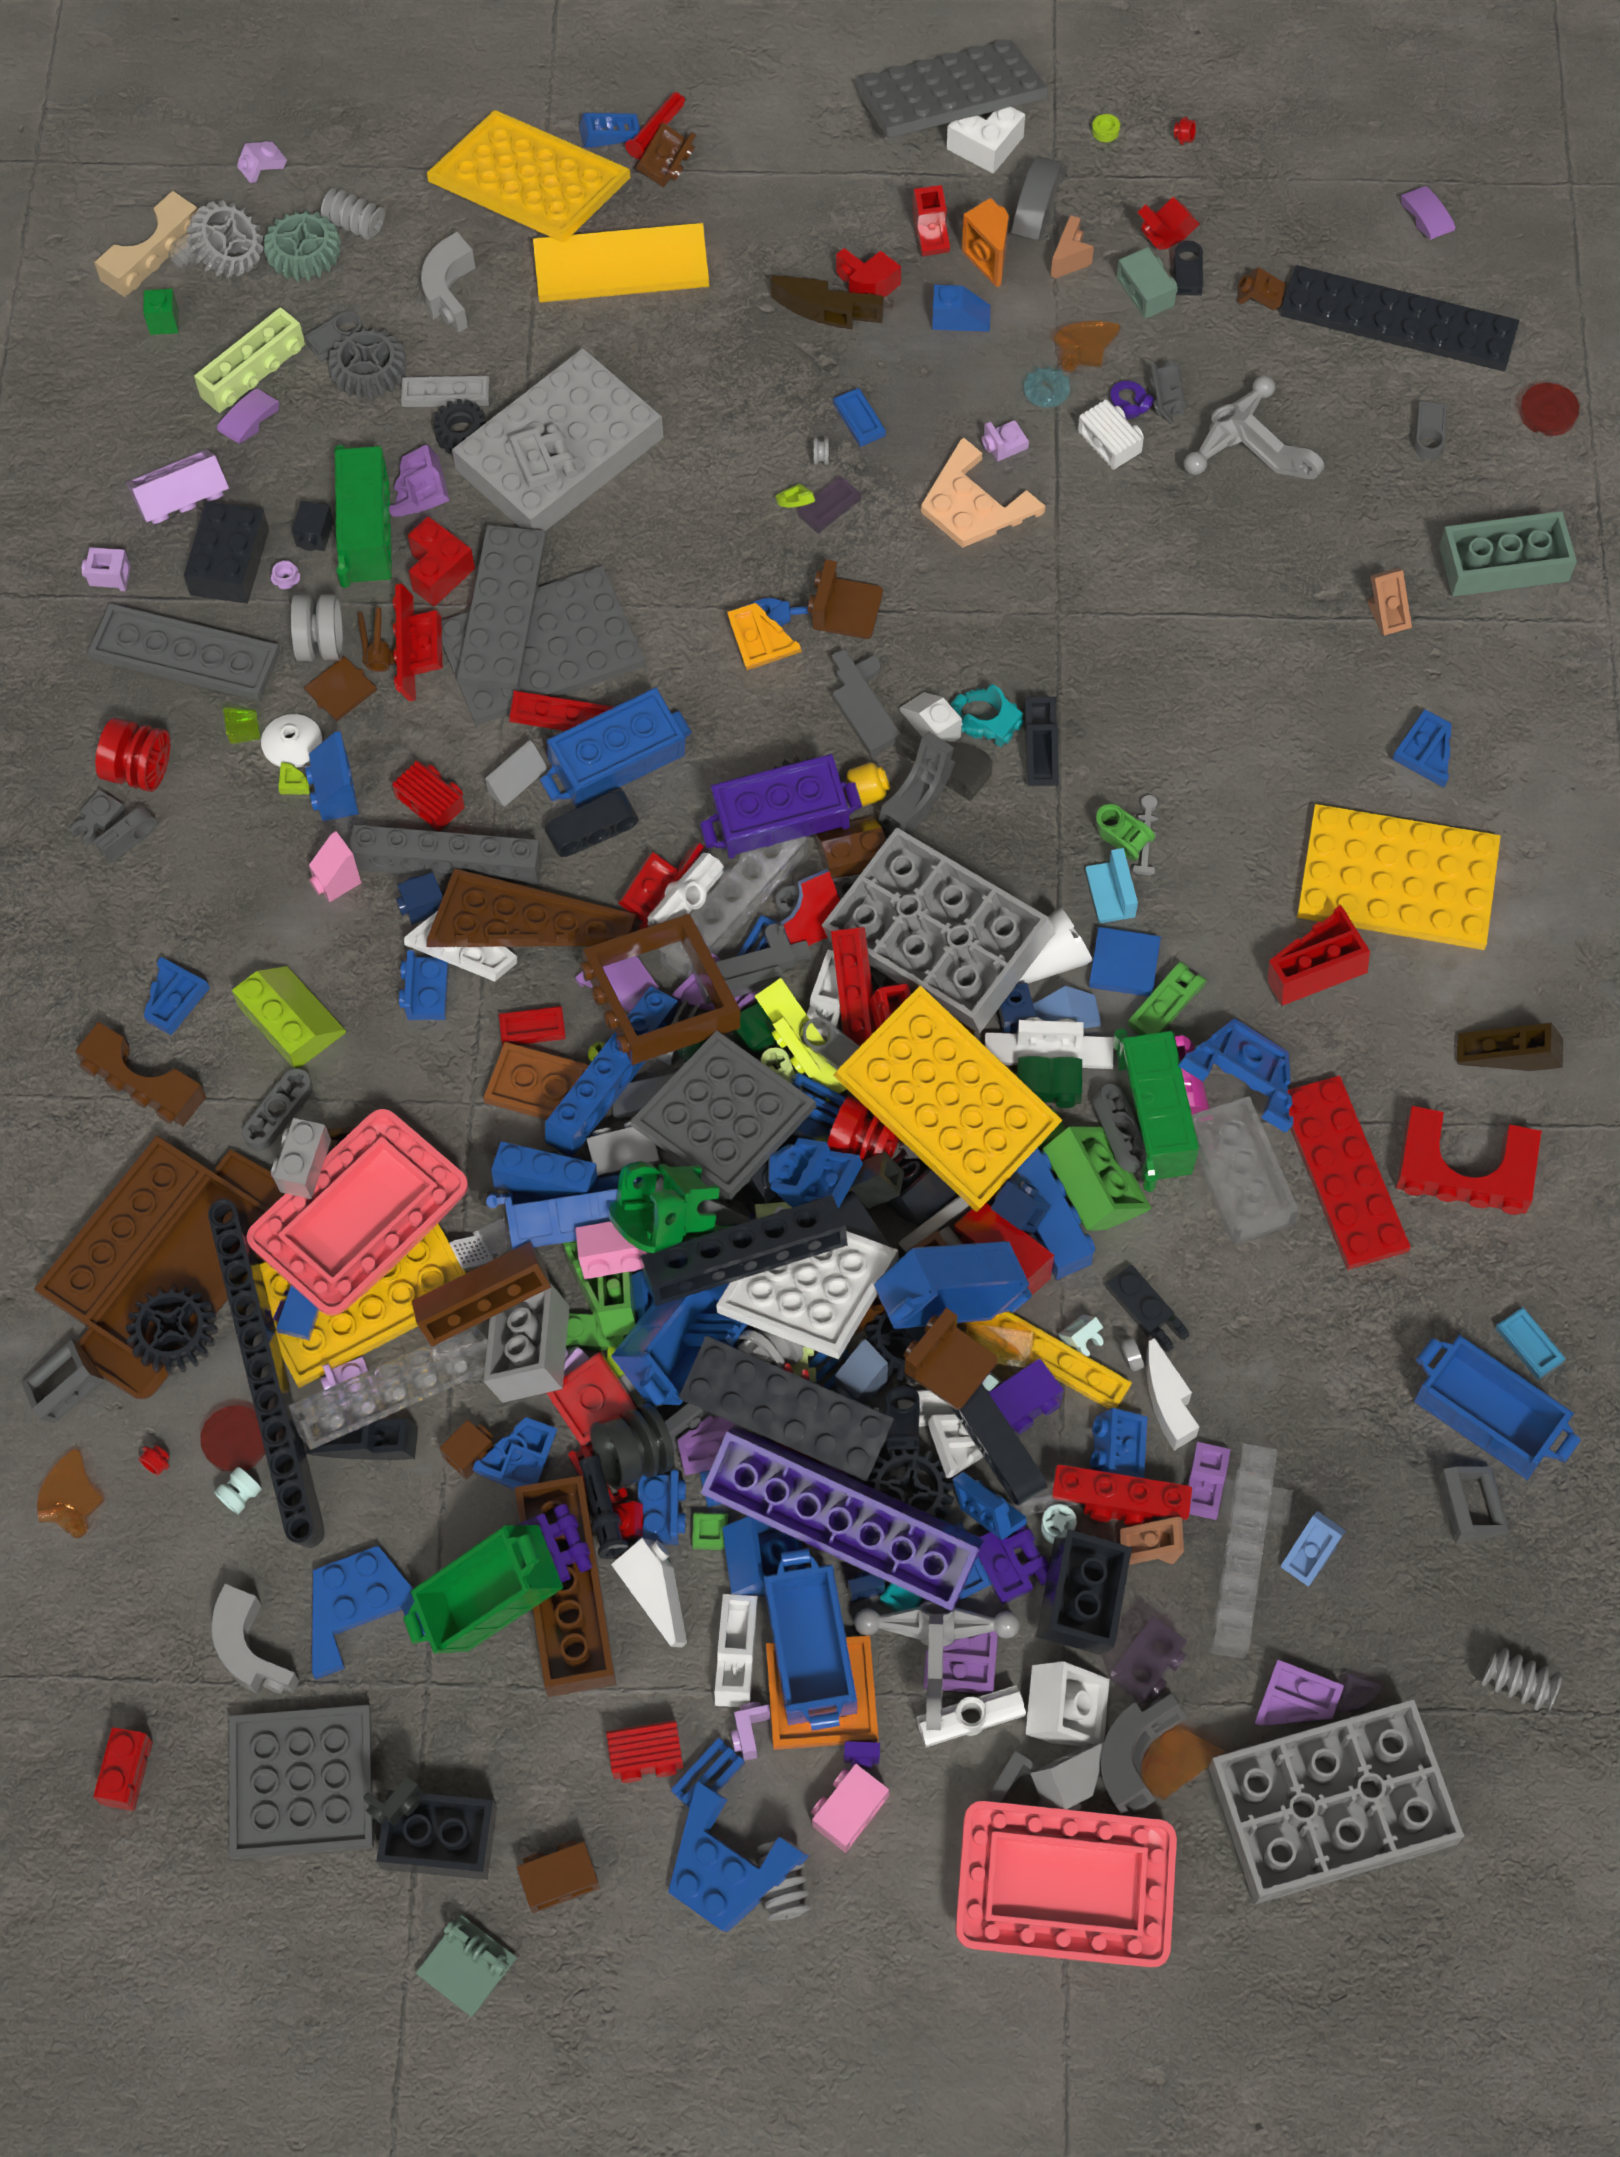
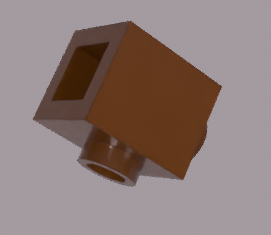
(466, 1447)

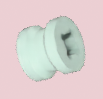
(1057, 1516)

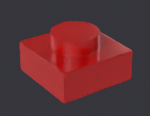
(632, 1519)

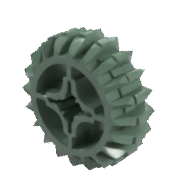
(302, 245)

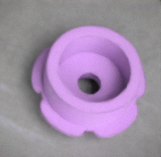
(282, 569)

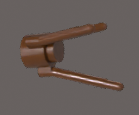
(377, 655)

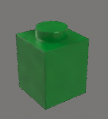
(161, 311)

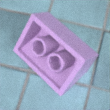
(178, 486)

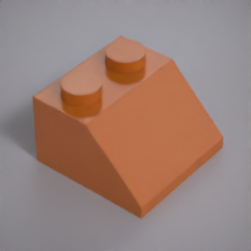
(986, 239)

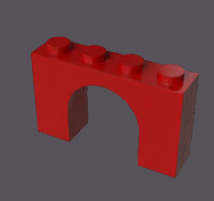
(1426, 1172)

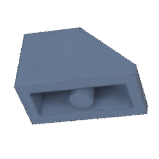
(862, 1374)

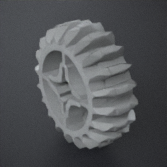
(236, 232)

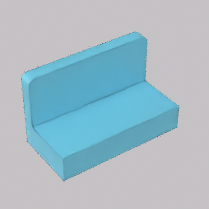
(1112, 888)

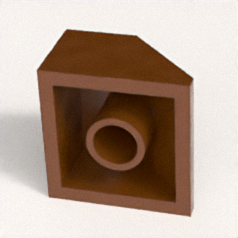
(850, 849)

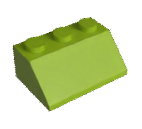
(287, 1014)

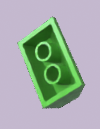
(1093, 1178)

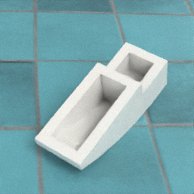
(825, 997)
(1169, 1397)
(735, 1650)

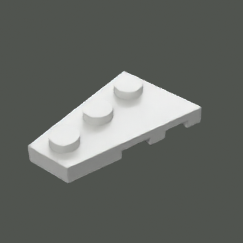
(483, 961)

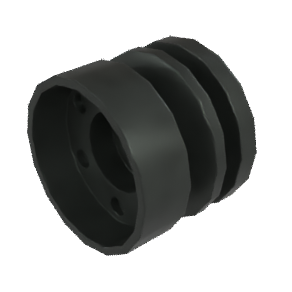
(632, 1446)

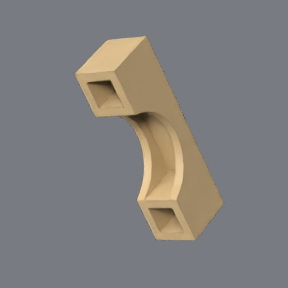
(127, 266)

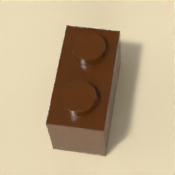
(557, 1876)

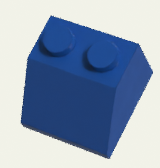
(332, 779)
(755, 1552)

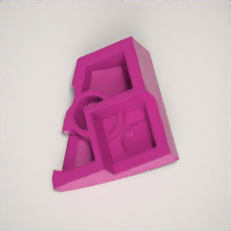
(1194, 1086)

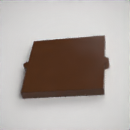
(340, 689)

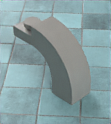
(440, 270)
(230, 1633)

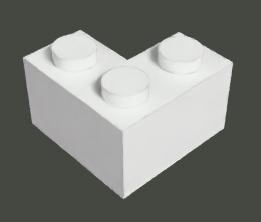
(989, 140)

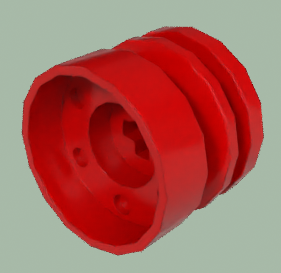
(132, 754)
(859, 1135)

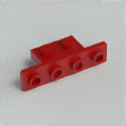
(417, 642)
(651, 883)
(1121, 1496)

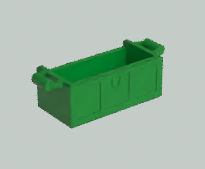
(362, 515)
(1159, 1104)
(483, 1590)

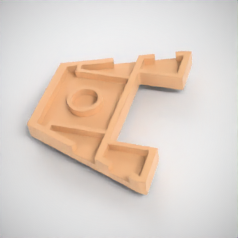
(967, 510)

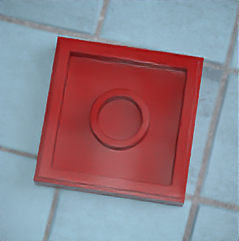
(591, 1395)

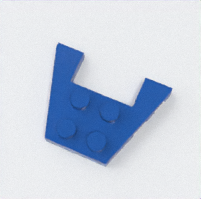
(1251, 1059)
(350, 1596)
(717, 1878)

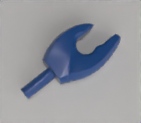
(780, 610)

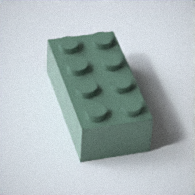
(1507, 553)

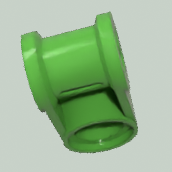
(1126, 834)

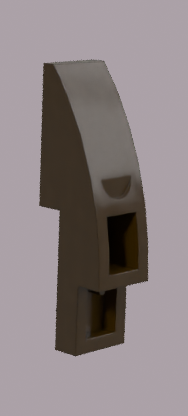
(833, 308)

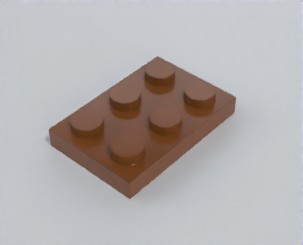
(531, 1081)

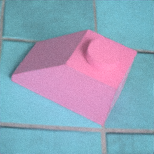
(334, 869)

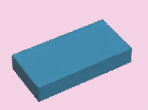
(1530, 1343)

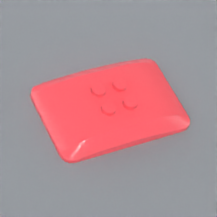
(366, 1213)
(1066, 1884)

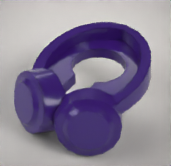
(1142, 399)

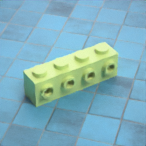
(249, 360)

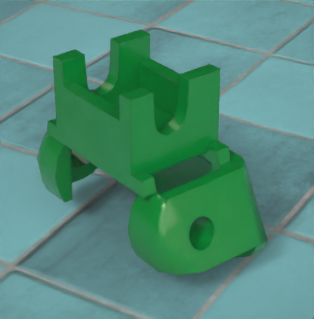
(661, 1217)

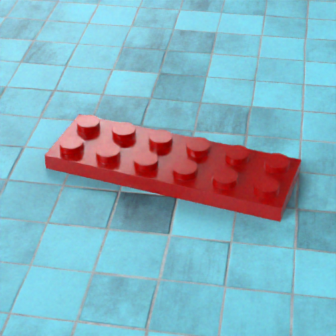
(1345, 1174)

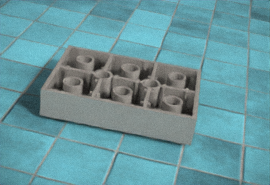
(603, 429)
(941, 928)
(1335, 1801)

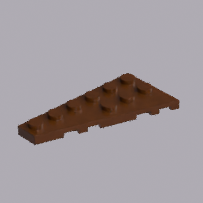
(505, 914)

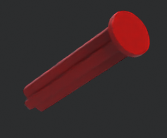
(664, 115)

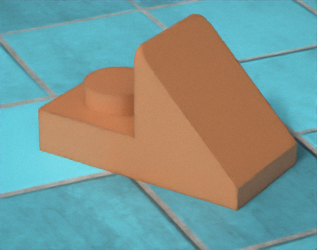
(1071, 252)
(1390, 601)
(1154, 1540)

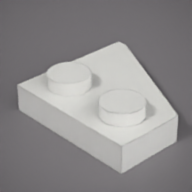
(953, 1444)

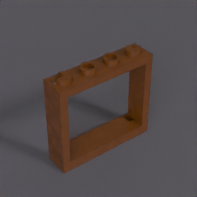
(680, 1034)

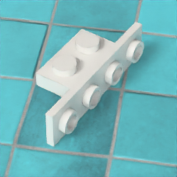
(1051, 1040)

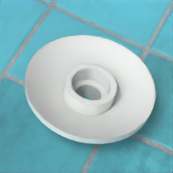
(290, 750)

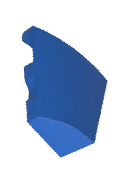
(519, 1456)

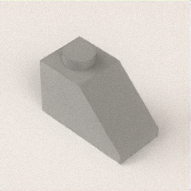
(1069, 1778)

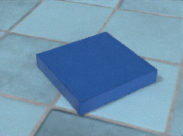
(1125, 962)

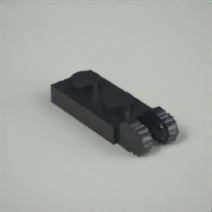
(1146, 1307)

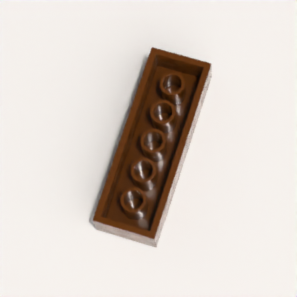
(572, 1621)

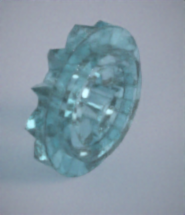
(1041, 395)

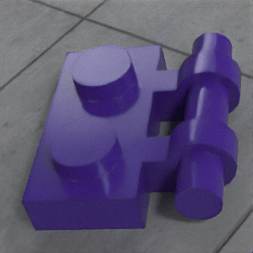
(566, 1526)
(1003, 1567)

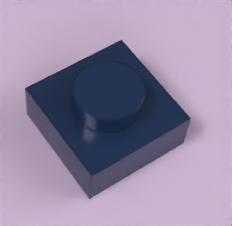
(865, 1586)

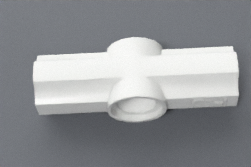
(689, 891)
(992, 1707)

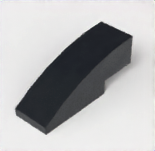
(1041, 741)
(376, 1441)

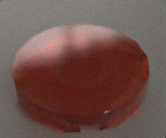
(1549, 409)
(232, 1439)

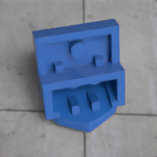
(811, 1172)

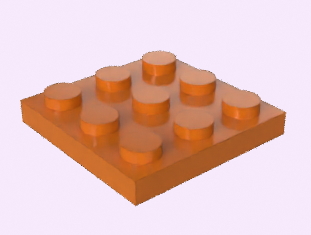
(852, 1728)

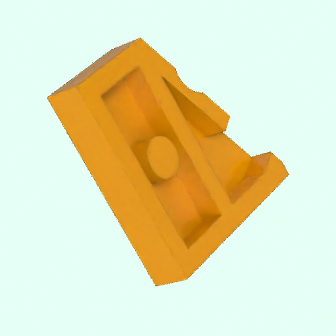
(760, 637)

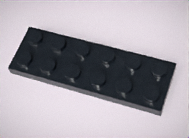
(786, 1408)

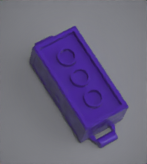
(780, 806)

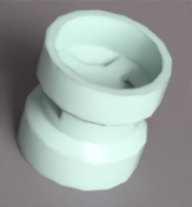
(239, 1482)

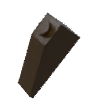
(1512, 1048)

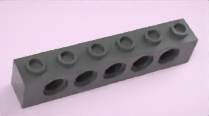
(442, 852)

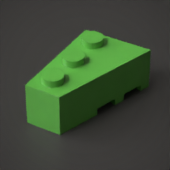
(607, 1296)

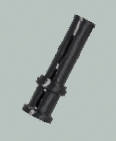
(605, 1521)

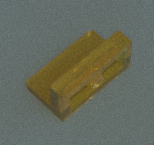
(1009, 1345)

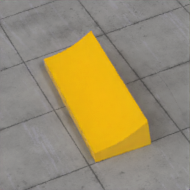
(621, 262)

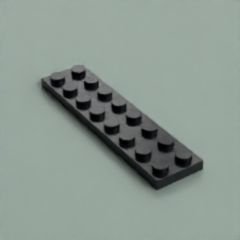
(1400, 318)

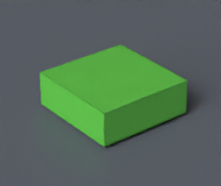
(708, 1531)

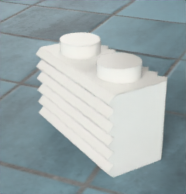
(1111, 433)

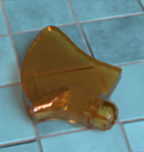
(1085, 343)
(67, 1496)

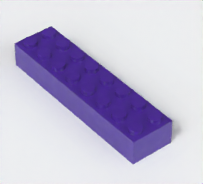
(842, 1517)

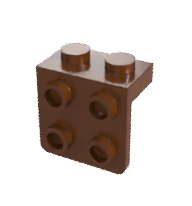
(843, 604)
(948, 1361)

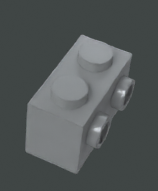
(619, 1148)
(301, 1158)

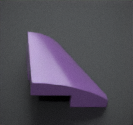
(419, 483)
(628, 980)

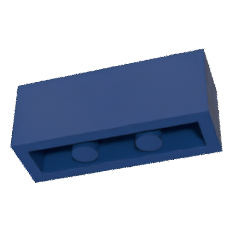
(541, 1173)

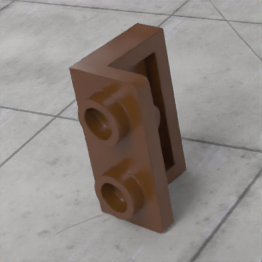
(664, 155)

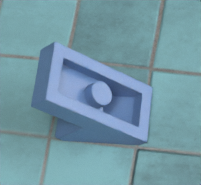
(1313, 1548)

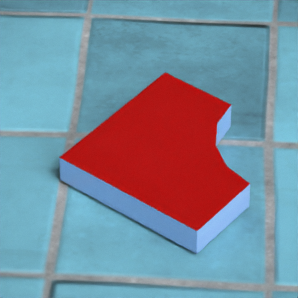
(814, 905)

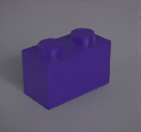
(1028, 1396)

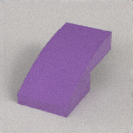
(1430, 213)
(246, 415)
(1208, 1479)

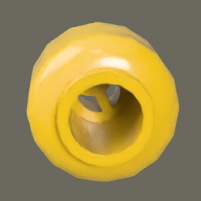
(870, 782)

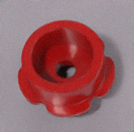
(1185, 130)
(154, 1459)

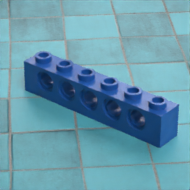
(605, 1078)

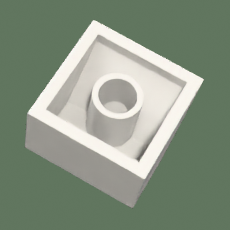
(1067, 1705)

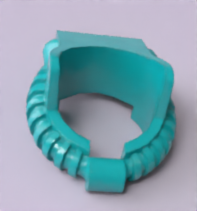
(1000, 727)

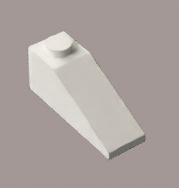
(653, 1584)

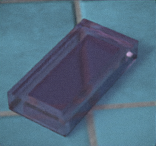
(829, 504)

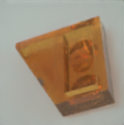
(1176, 1760)

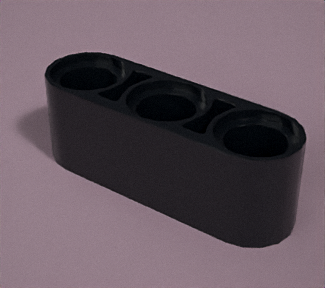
(591, 824)

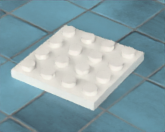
(813, 1299)

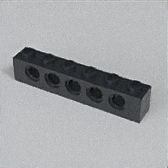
(744, 1250)

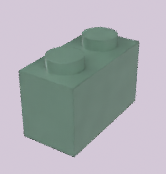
(1146, 282)

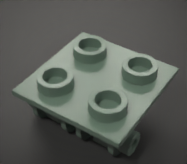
(466, 1965)

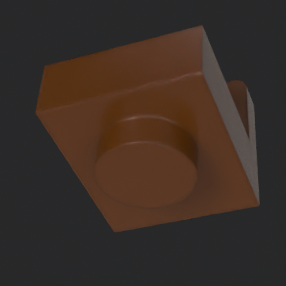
(1261, 287)

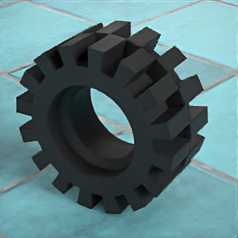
(456, 414)

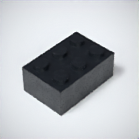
(226, 552)
(1084, 1592)
(440, 1837)

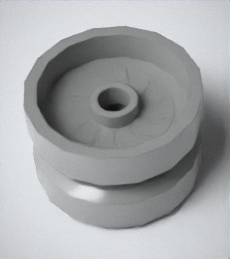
(317, 627)

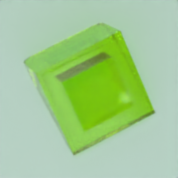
(241, 725)

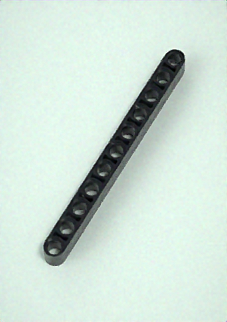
(274, 1383)
(980, 1414)

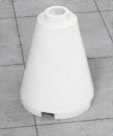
(1061, 953)

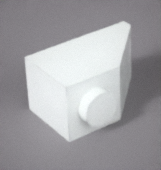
(934, 715)

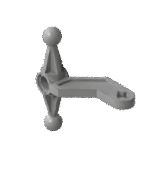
(1236, 424)
(936, 1628)

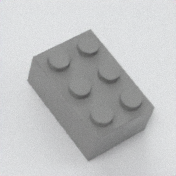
(528, 1347)

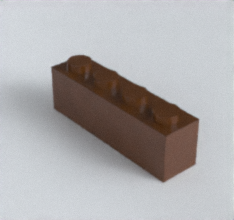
(481, 1294)

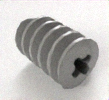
(353, 214)
(1522, 1679)
(787, 1895)

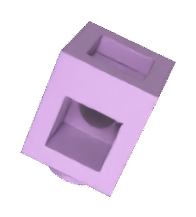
(106, 568)

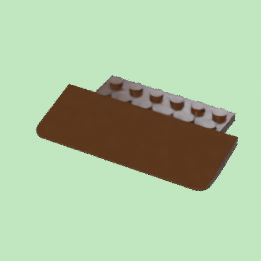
(148, 1237)

